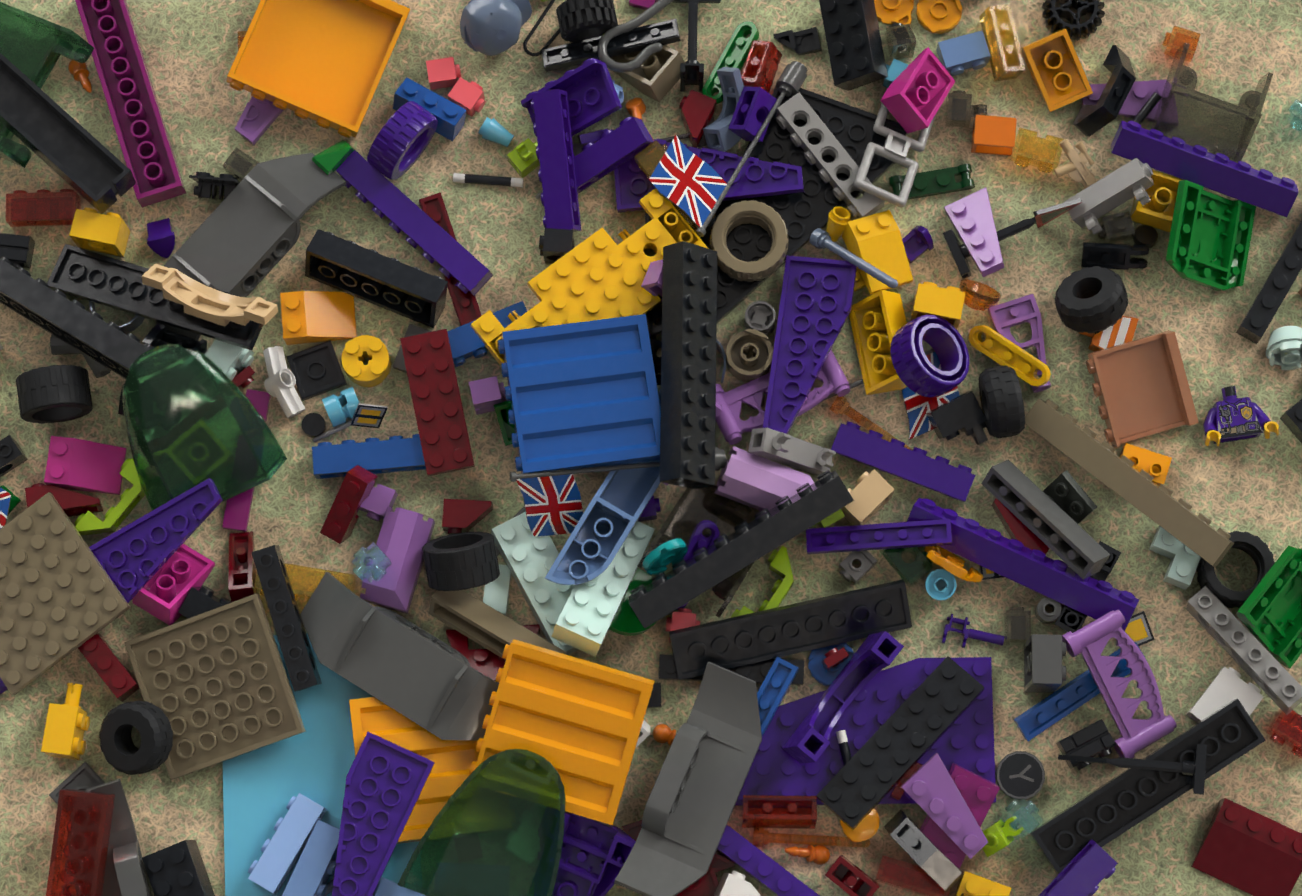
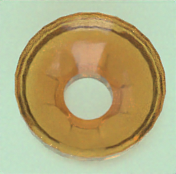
(978, 295)

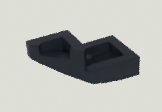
(800, 42)

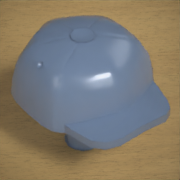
(493, 24)

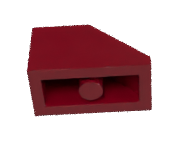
(696, 114)
(463, 514)

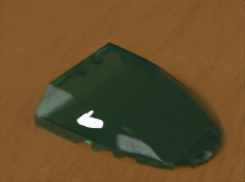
(193, 426)
(495, 832)

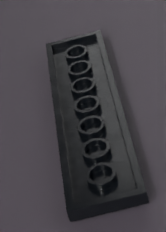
(900, 742)

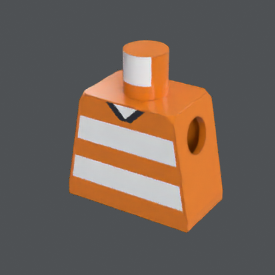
(1114, 335)

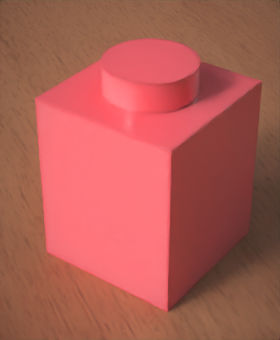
(442, 73)

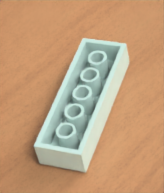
(529, 563)
(596, 602)

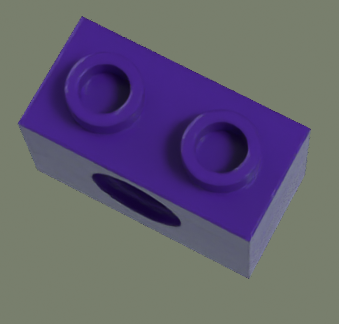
(751, 113)

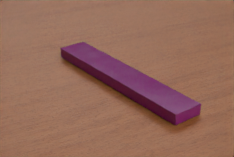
(239, 507)

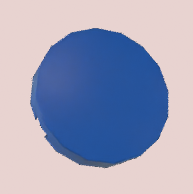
(817, 669)

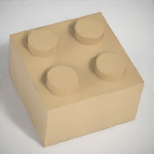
(869, 497)

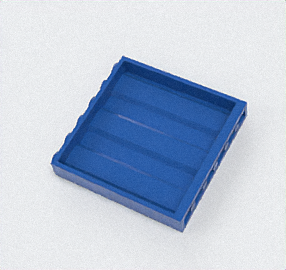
(582, 394)

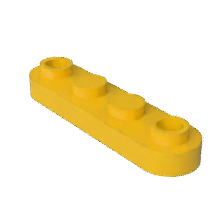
(1009, 354)

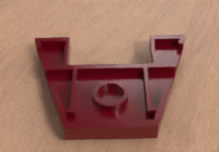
(481, 659)

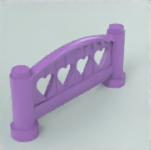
(752, 395)
(1090, 642)

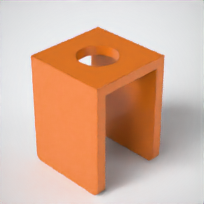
(993, 135)

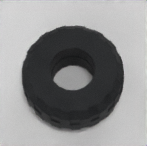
(1091, 299)
(1002, 401)
(154, 733)

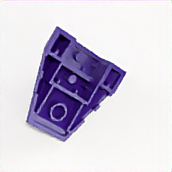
(590, 857)

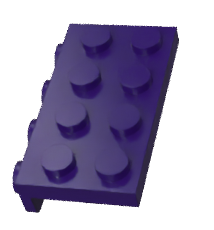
(588, 92)

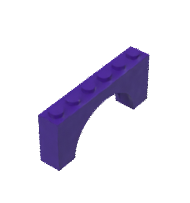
(813, 733)

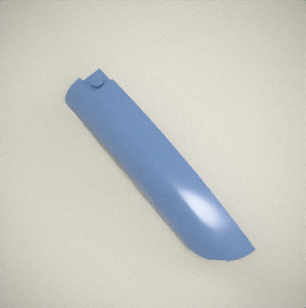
(605, 524)

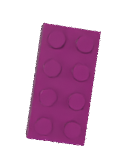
(978, 795)

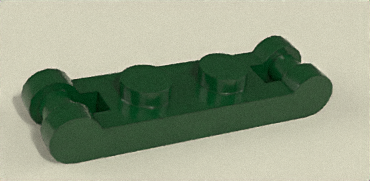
(935, 182)

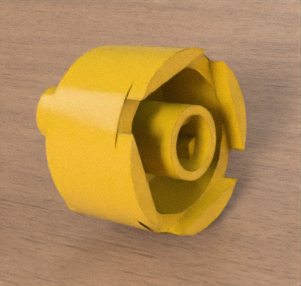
(355, 354)

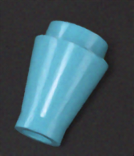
(495, 132)

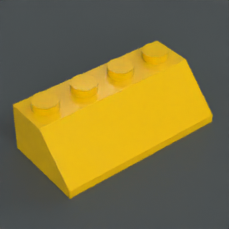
(873, 328)

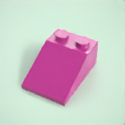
(918, 92)
(84, 465)
(172, 582)

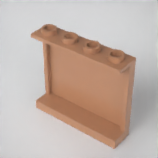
(1141, 388)

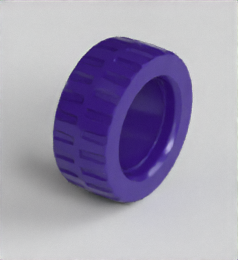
(402, 140)
(912, 363)

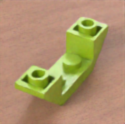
(89, 524)
(780, 565)

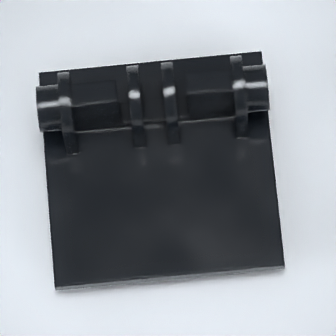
(209, 182)

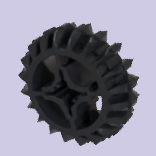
(1055, 14)

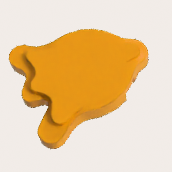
(894, 11)
(952, 564)

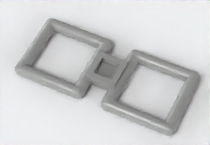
(896, 150)

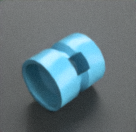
(342, 406)
(940, 584)

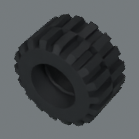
(585, 18)

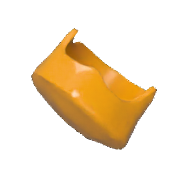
(865, 830)

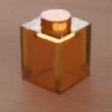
(1177, 38)

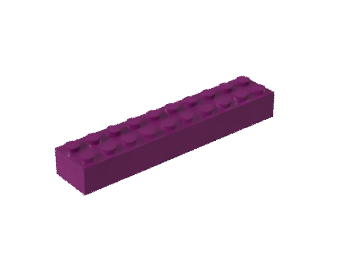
(131, 100)

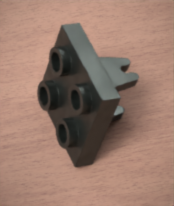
(1070, 497)

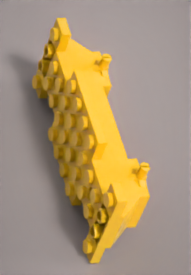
(597, 276)

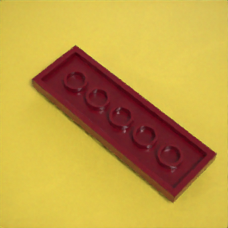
(437, 402)

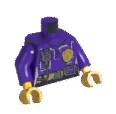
(1236, 419)

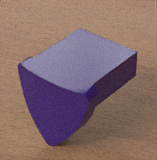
(591, 136)
(161, 237)
(917, 243)

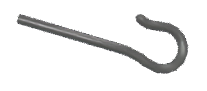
(626, 27)

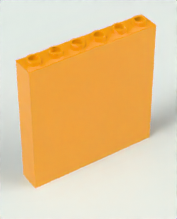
(319, 57)

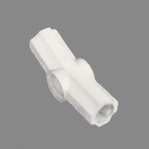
(281, 382)

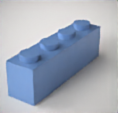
(315, 863)

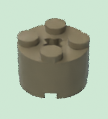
(740, 346)

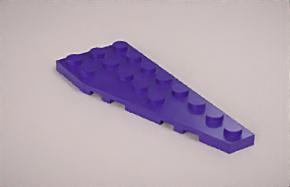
(754, 180)
(810, 317)

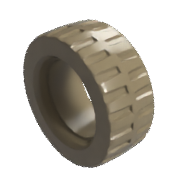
(758, 214)

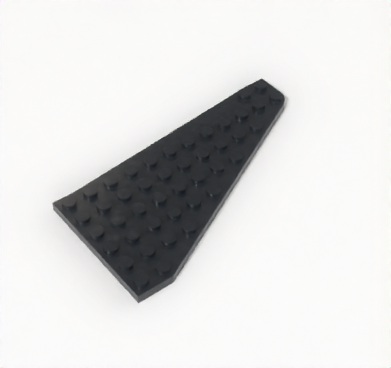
(802, 210)

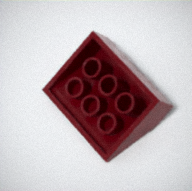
(1250, 851)

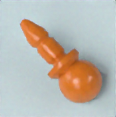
(81, 74)
(663, 734)
(817, 854)

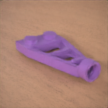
(1018, 312)

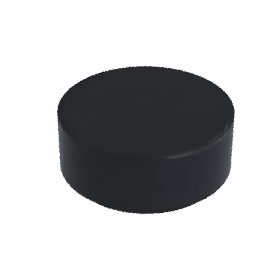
(1145, 236)
(313, 425)

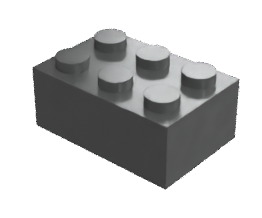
(1044, 663)

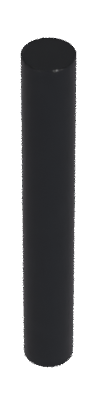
(1147, 108)

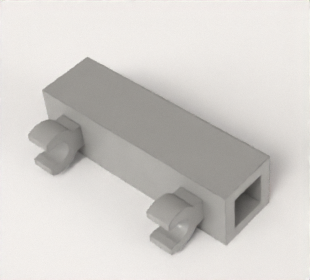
(1111, 192)
(790, 451)

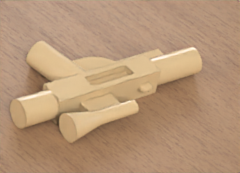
(1076, 167)

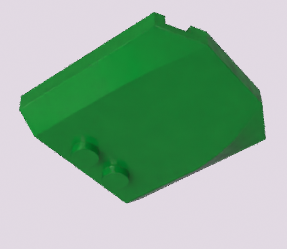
(1209, 237)
(1275, 608)

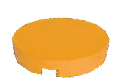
(937, 18)

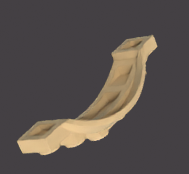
(208, 302)

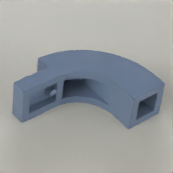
(717, 133)

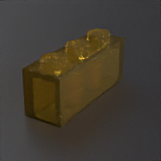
(1002, 42)

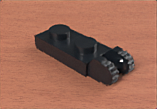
(1113, 256)

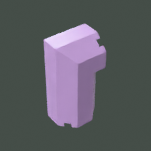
(757, 480)

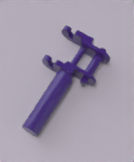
(971, 633)

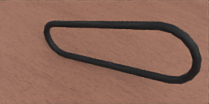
(534, 28)

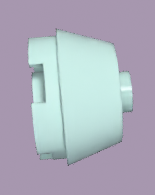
(1285, 347)

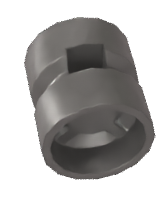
(760, 317)

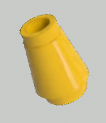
(837, 222)

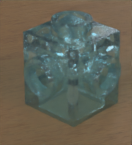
(367, 555)

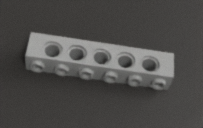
(798, 108)
(1245, 650)

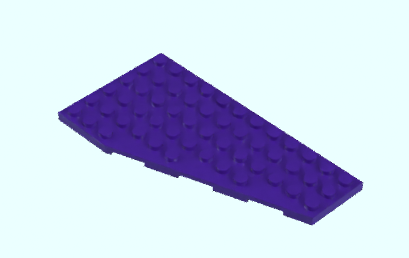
(965, 743)

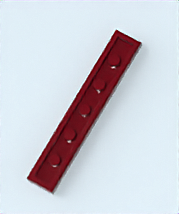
(464, 304)

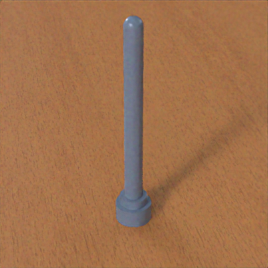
(822, 240)

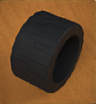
(54, 394)
(1258, 552)
(461, 561)

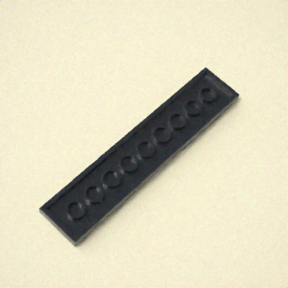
(121, 287)
(791, 629)

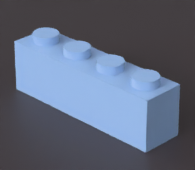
(286, 844)

